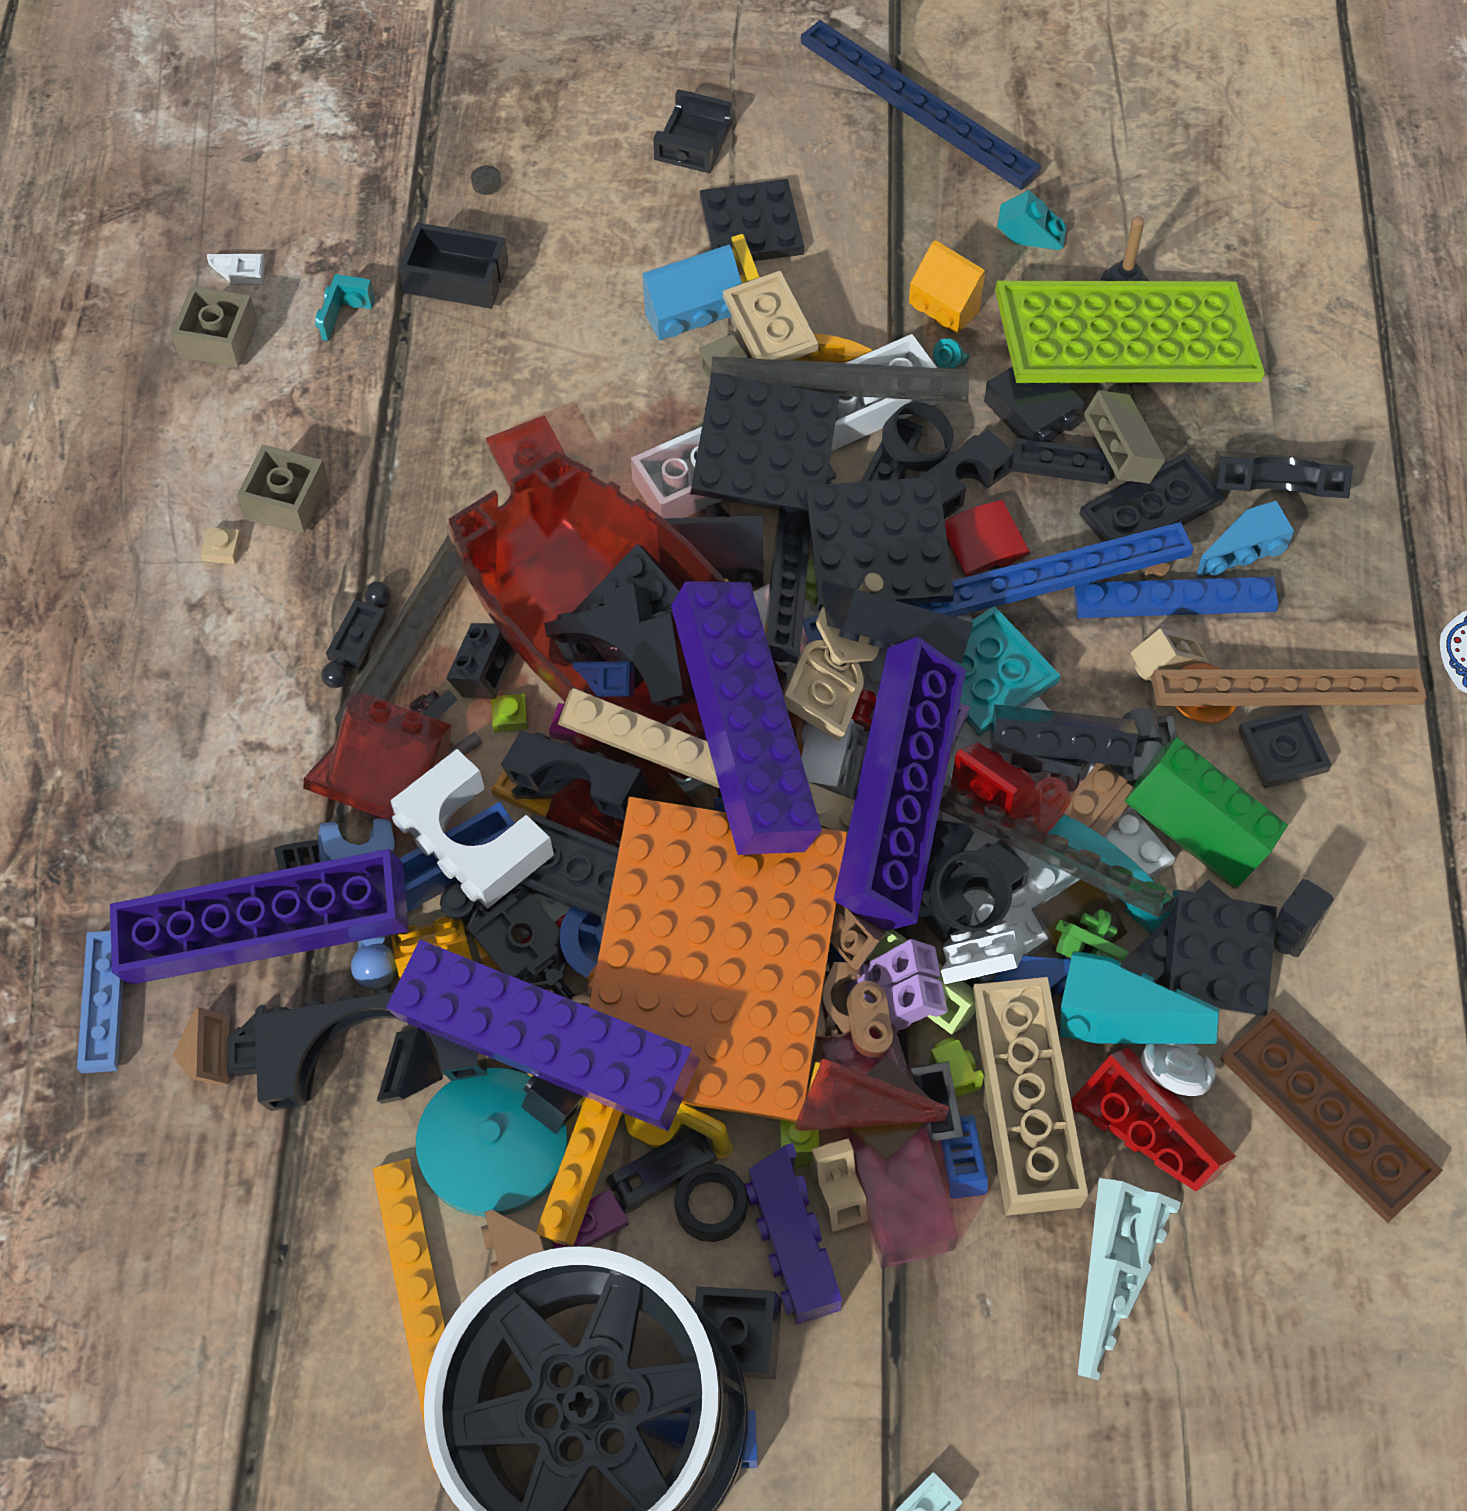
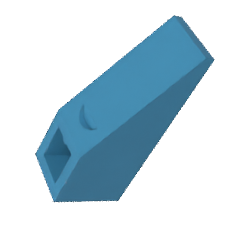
(1252, 536)

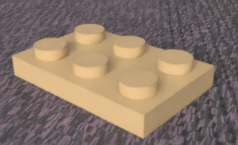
(770, 318)

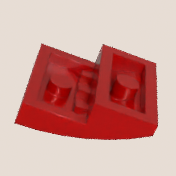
(985, 538)

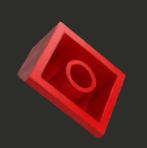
(990, 778)

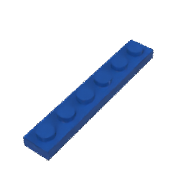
(1175, 597)

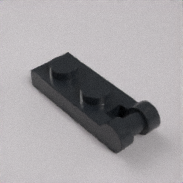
(660, 1168)

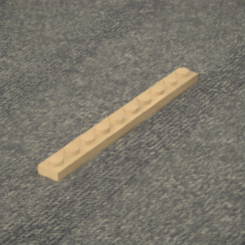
(673, 749)

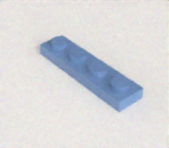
(99, 1008)

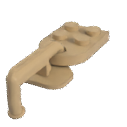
(828, 676)

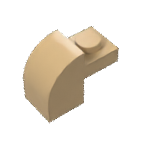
(838, 1185)

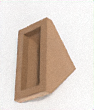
(205, 1047)

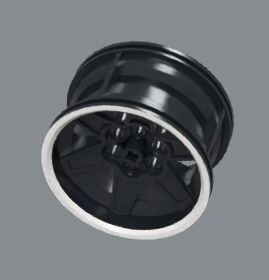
(510, 1316)

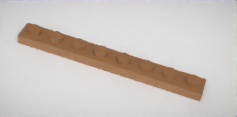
(1288, 687)

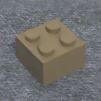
(214, 326)
(283, 489)

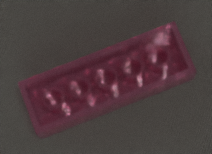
(906, 1194)

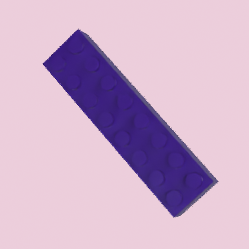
(745, 719)
(900, 785)
(258, 917)
(544, 1034)

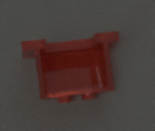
(378, 754)

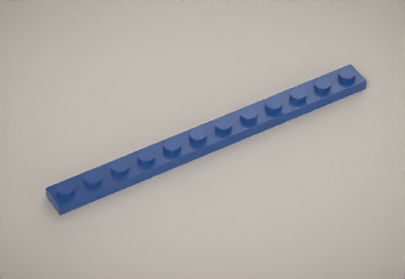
(1054, 572)

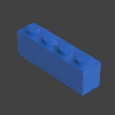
(421, 872)

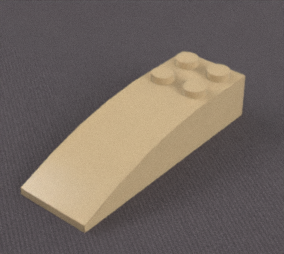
(1028, 1098)

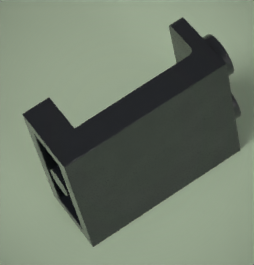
(694, 131)

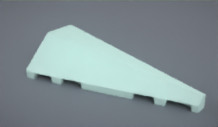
(1123, 1239)

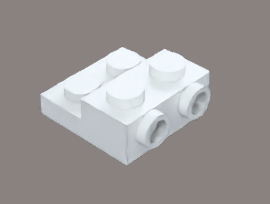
(982, 952)

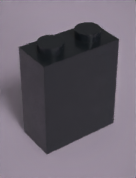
(1034, 409)

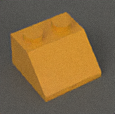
(947, 287)

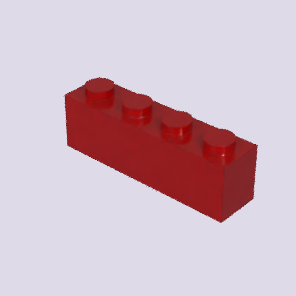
(1152, 1121)

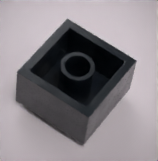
(749, 1323)

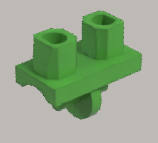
(1075, 938)

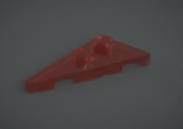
(852, 1099)

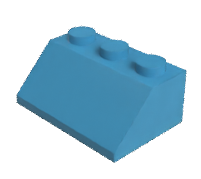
(689, 292)

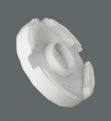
(1178, 1068)

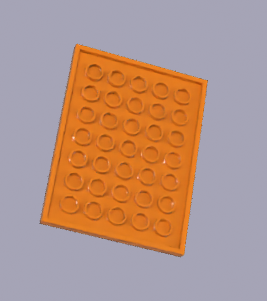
(720, 952)

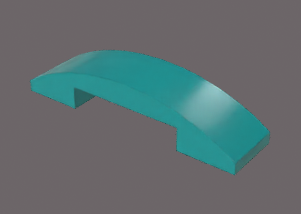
(1085, 838)

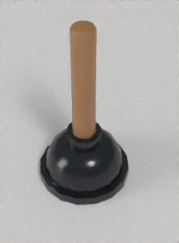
(1128, 268)

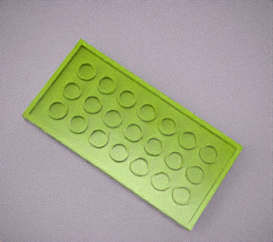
(1127, 331)

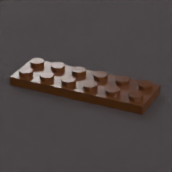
(1331, 1115)

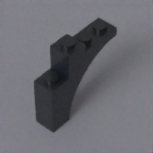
(643, 637)

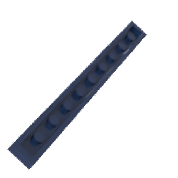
(921, 105)

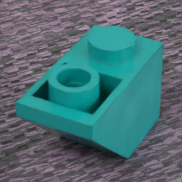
(1031, 222)

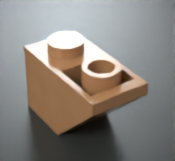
(854, 936)
(509, 1240)

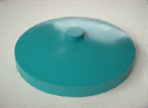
(485, 1148)

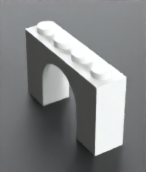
(484, 869)

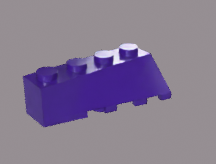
(793, 1237)

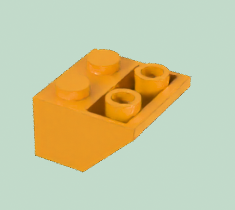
(443, 932)

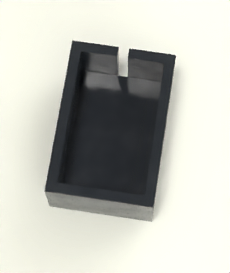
(454, 265)

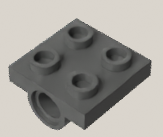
(1152, 735)

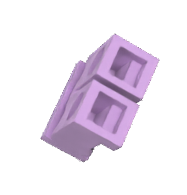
(909, 982)

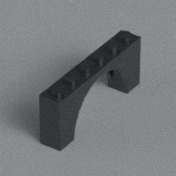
(294, 1039)

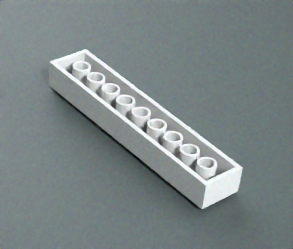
(667, 470)

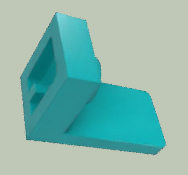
(346, 291)

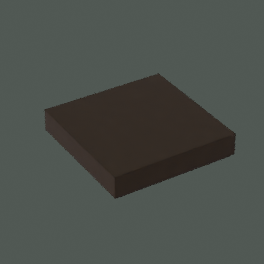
(1070, 905)
(890, 1139)

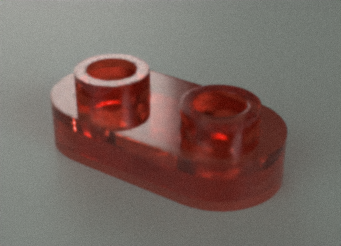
(1045, 808)

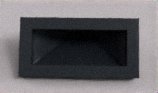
(409, 1067)
(938, 1085)

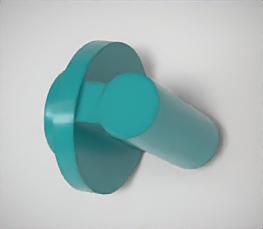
(949, 354)

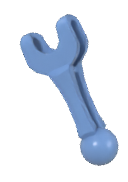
(373, 962)

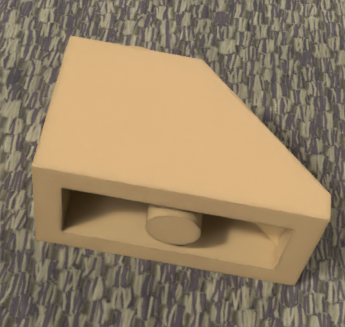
(1167, 652)

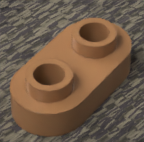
(869, 1016)

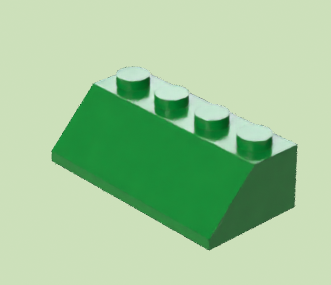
(1205, 812)

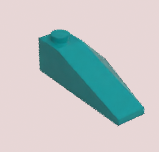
(1123, 1008)

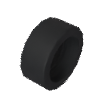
(700, 1175)

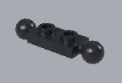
(356, 635)

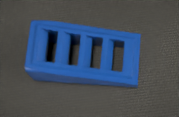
(968, 1179)

